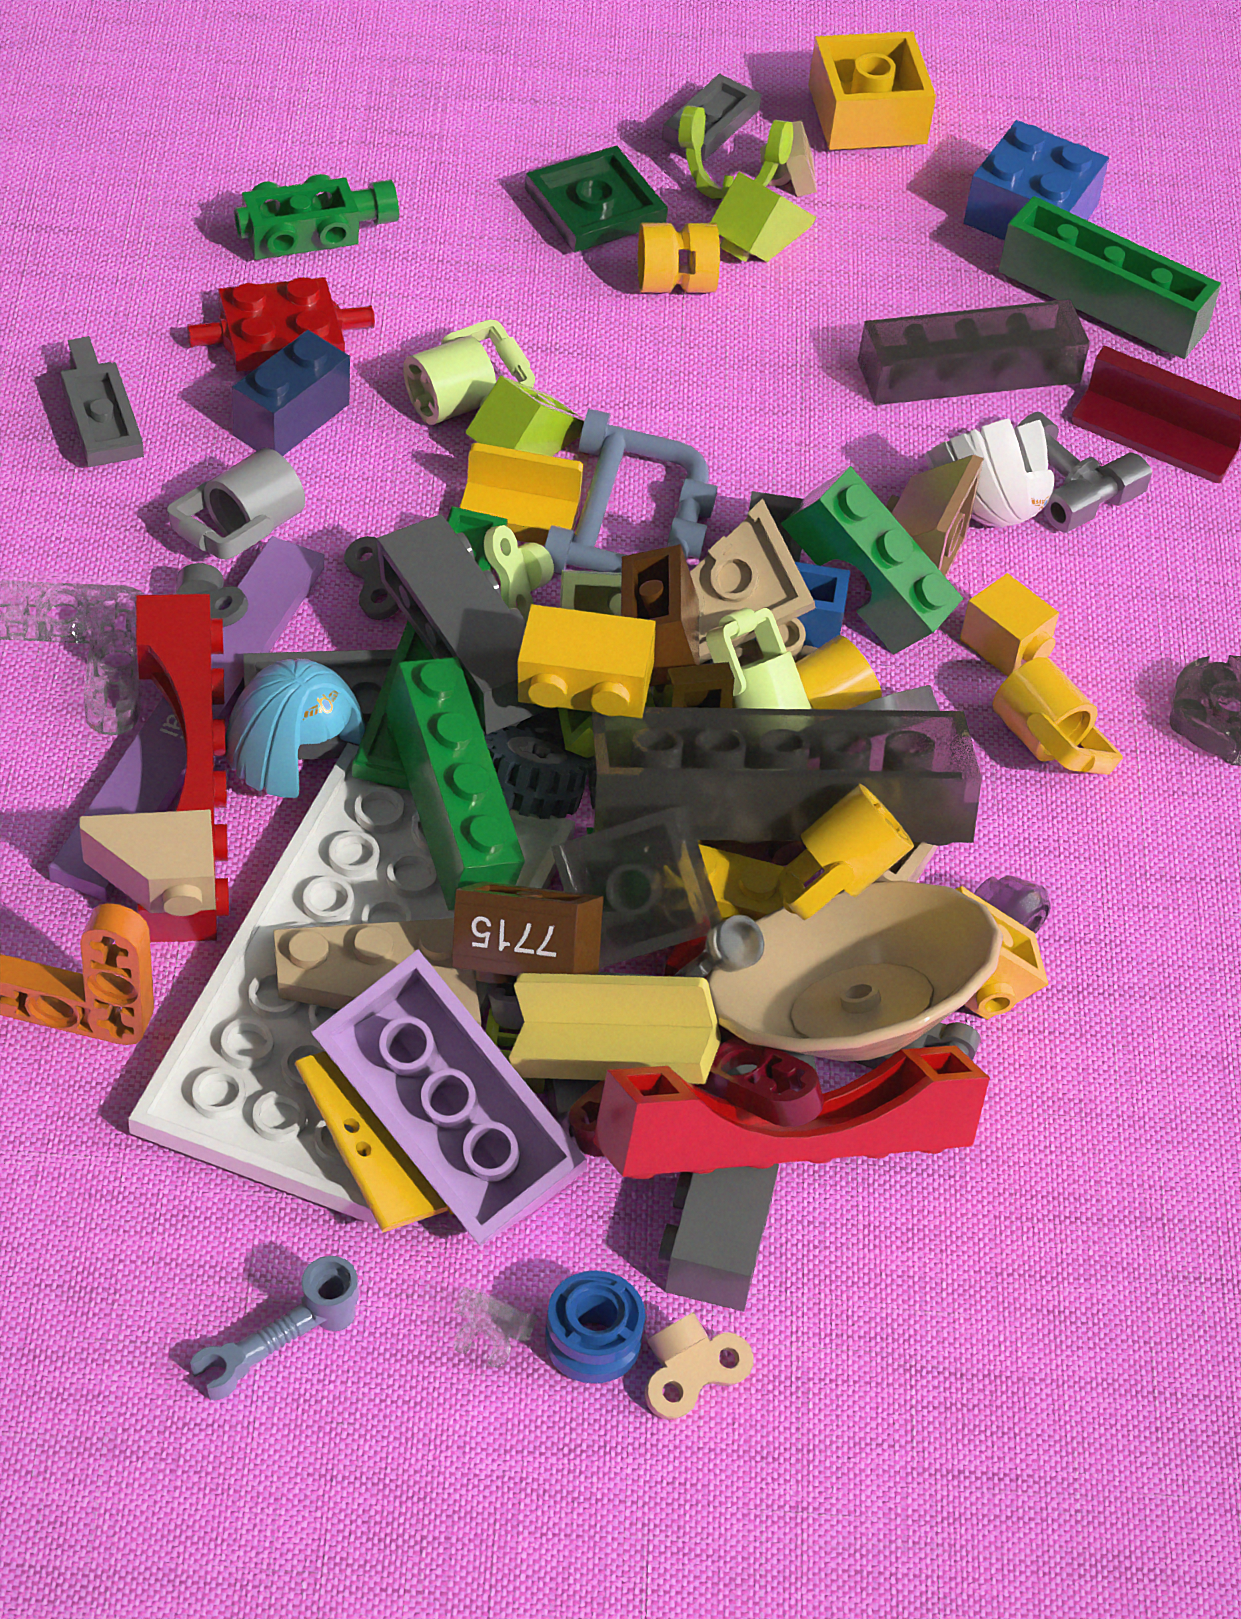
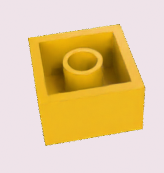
(871, 90)

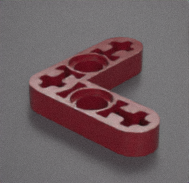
(753, 1091)

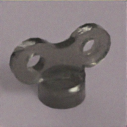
(730, 947)

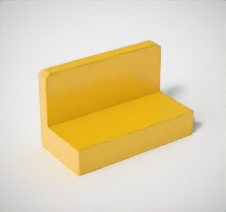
(524, 489)

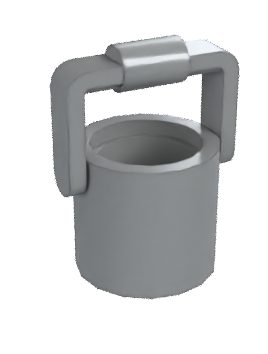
(243, 503)

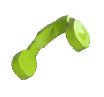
(692, 137)

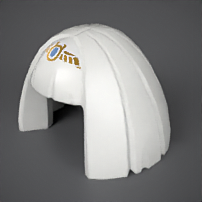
(1013, 473)

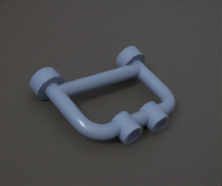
(609, 444)

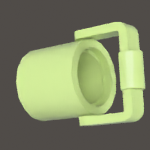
(460, 373)
(768, 681)

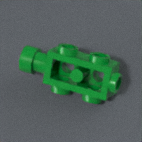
(309, 222)

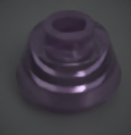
(1018, 899)

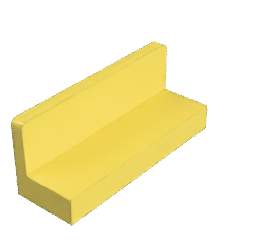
(607, 1022)

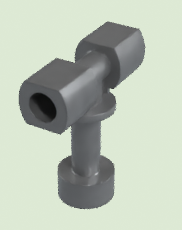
(1088, 482)

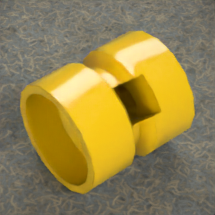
(660, 257)

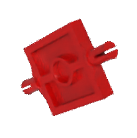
(268, 316)

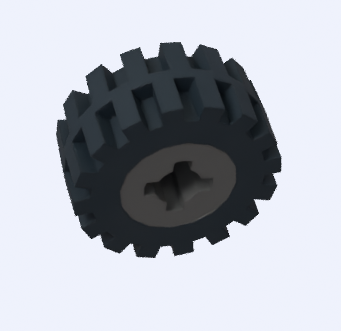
(537, 772)

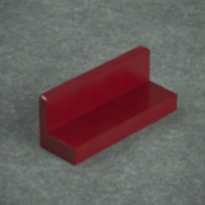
(1161, 415)

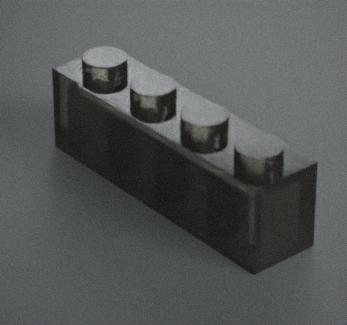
(972, 352)

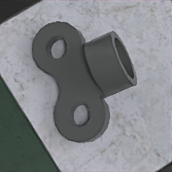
(370, 573)
(207, 579)

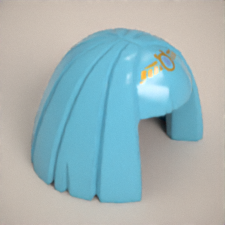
(279, 712)

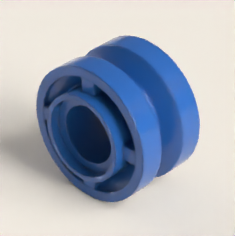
(598, 1299)

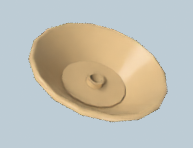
(860, 972)

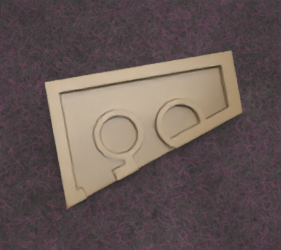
(751, 572)
(340, 962)

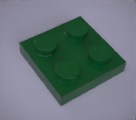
(595, 198)

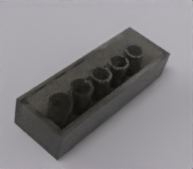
(779, 770)

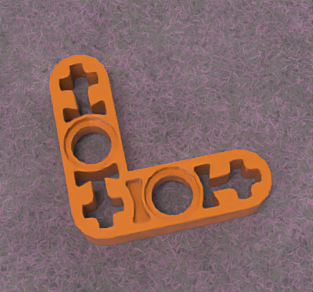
(92, 1000)

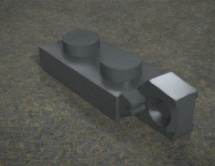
(99, 407)

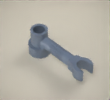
(328, 1300)

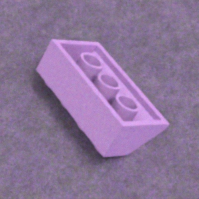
(451, 1099)

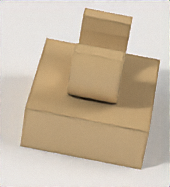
(798, 166)

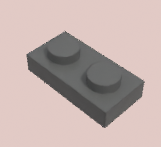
(726, 110)

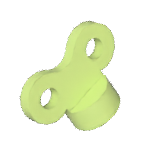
(519, 568)

